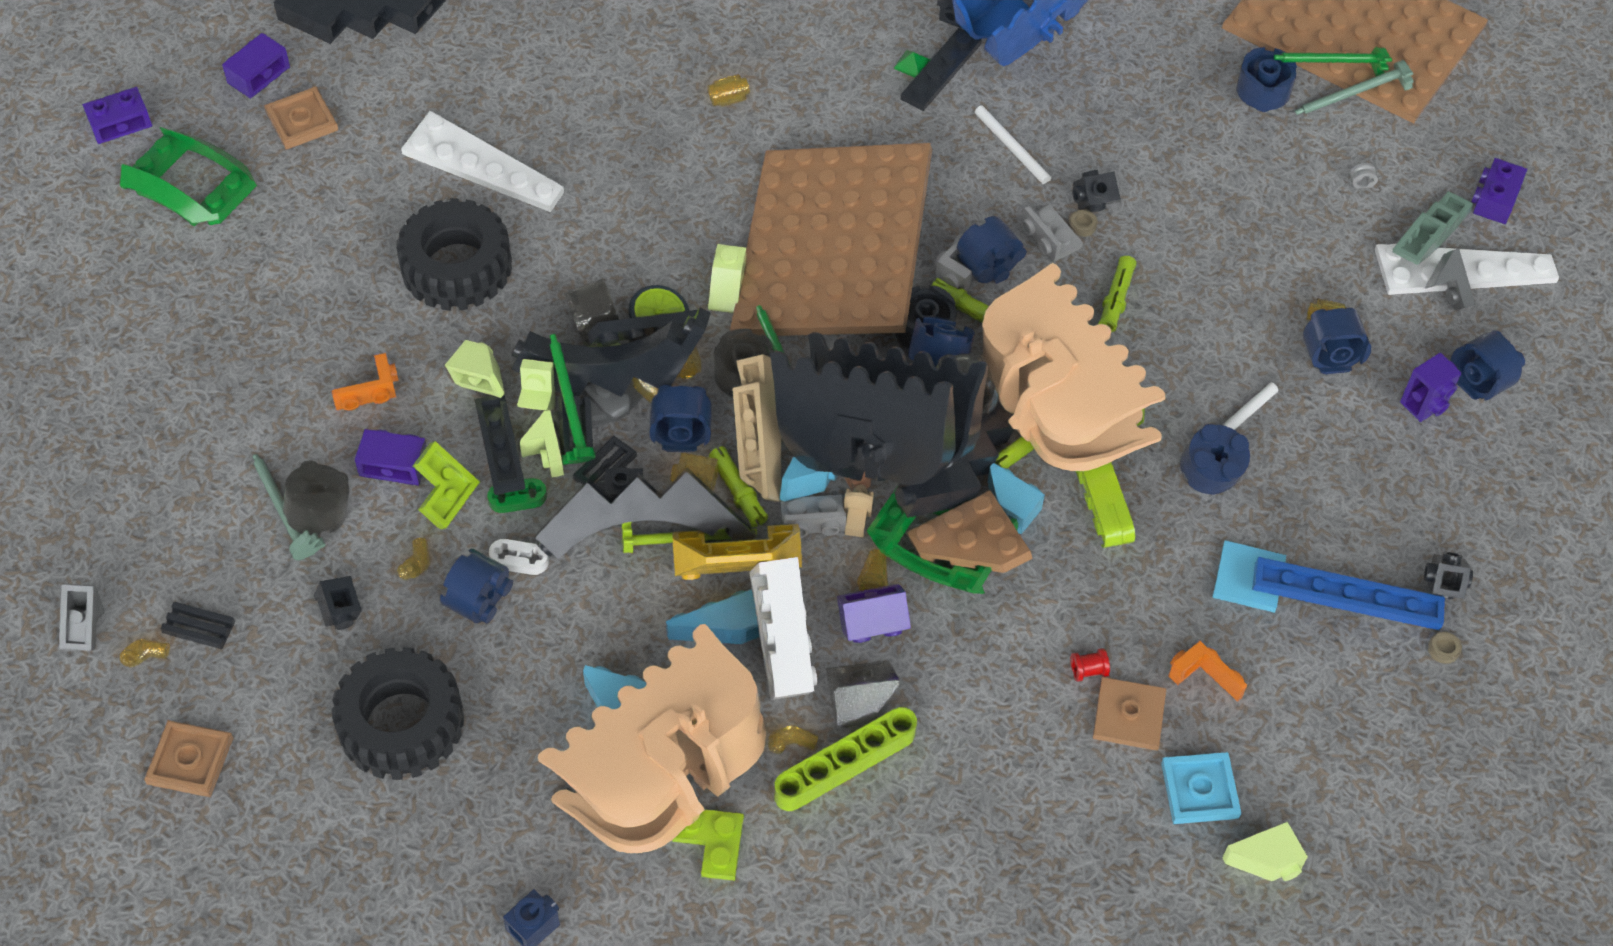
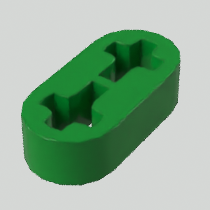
(519, 499)

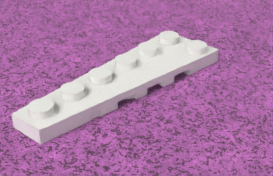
(465, 155)
(1482, 268)

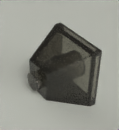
(860, 691)

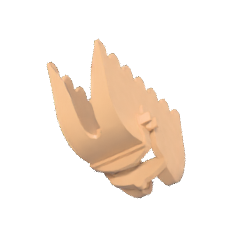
(1063, 378)
(636, 759)

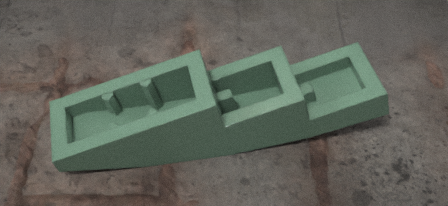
(1433, 228)

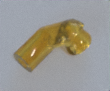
(417, 563)
(142, 650)
(789, 735)

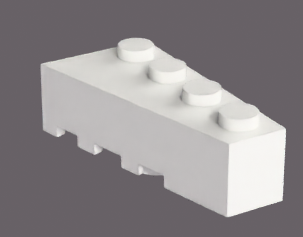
(783, 628)

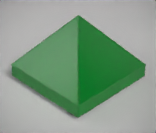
(911, 63)

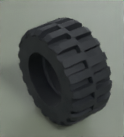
(456, 282)
(407, 749)

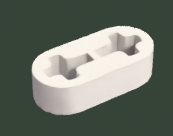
(519, 556)

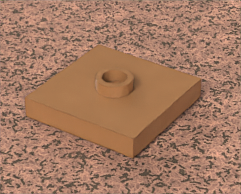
(301, 118)
(1129, 713)
(189, 758)

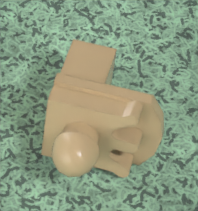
(857, 507)

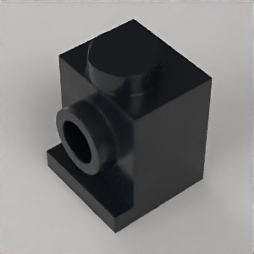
(338, 593)

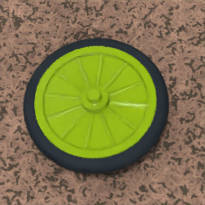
(656, 301)

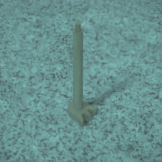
(1401, 72)
(303, 544)

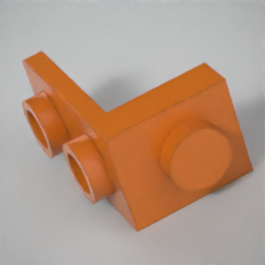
(374, 391)
(1201, 656)

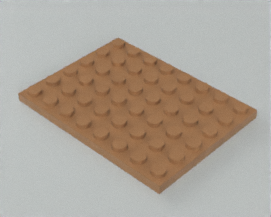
(1424, 33)
(835, 240)

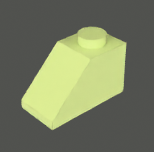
(726, 277)
(476, 369)
(1268, 854)

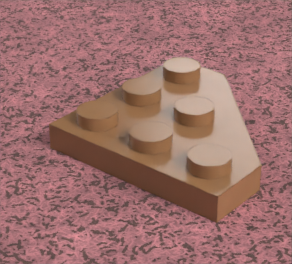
(972, 536)

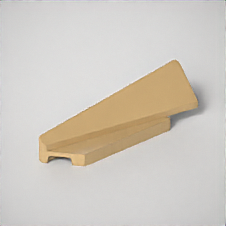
(758, 427)

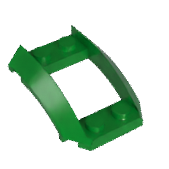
(146, 180)
(888, 530)

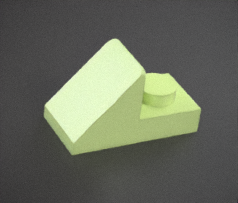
(537, 385)
(543, 440)

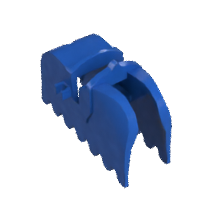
(1012, 25)

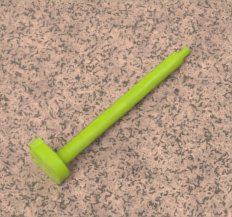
(630, 540)

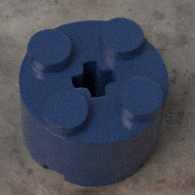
(1265, 81)
(990, 250)
(1342, 336)
(940, 338)
(1490, 359)
(680, 418)
(1215, 459)
(476, 586)

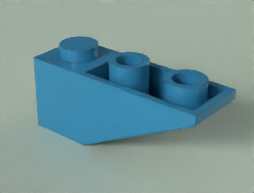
(730, 620)

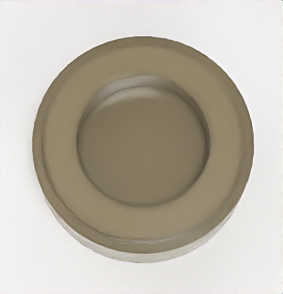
(1083, 223)
(1444, 647)

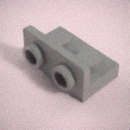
(1050, 232)
(815, 514)

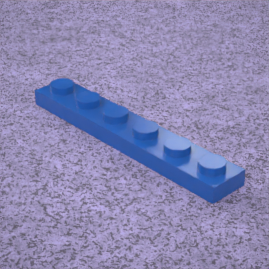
(1348, 593)

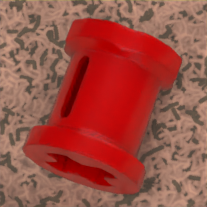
(1090, 664)

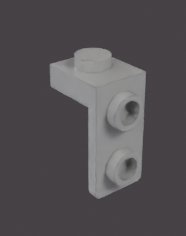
(950, 270)

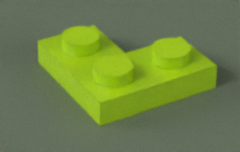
(451, 483)
(722, 839)

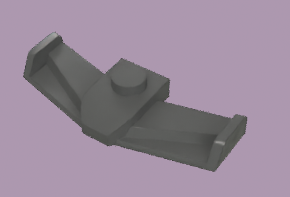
(605, 405)

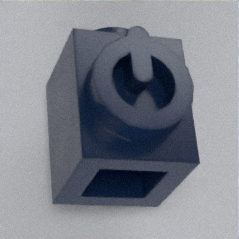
(532, 919)

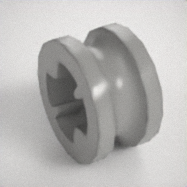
(1364, 175)

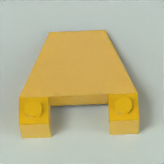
(696, 557)

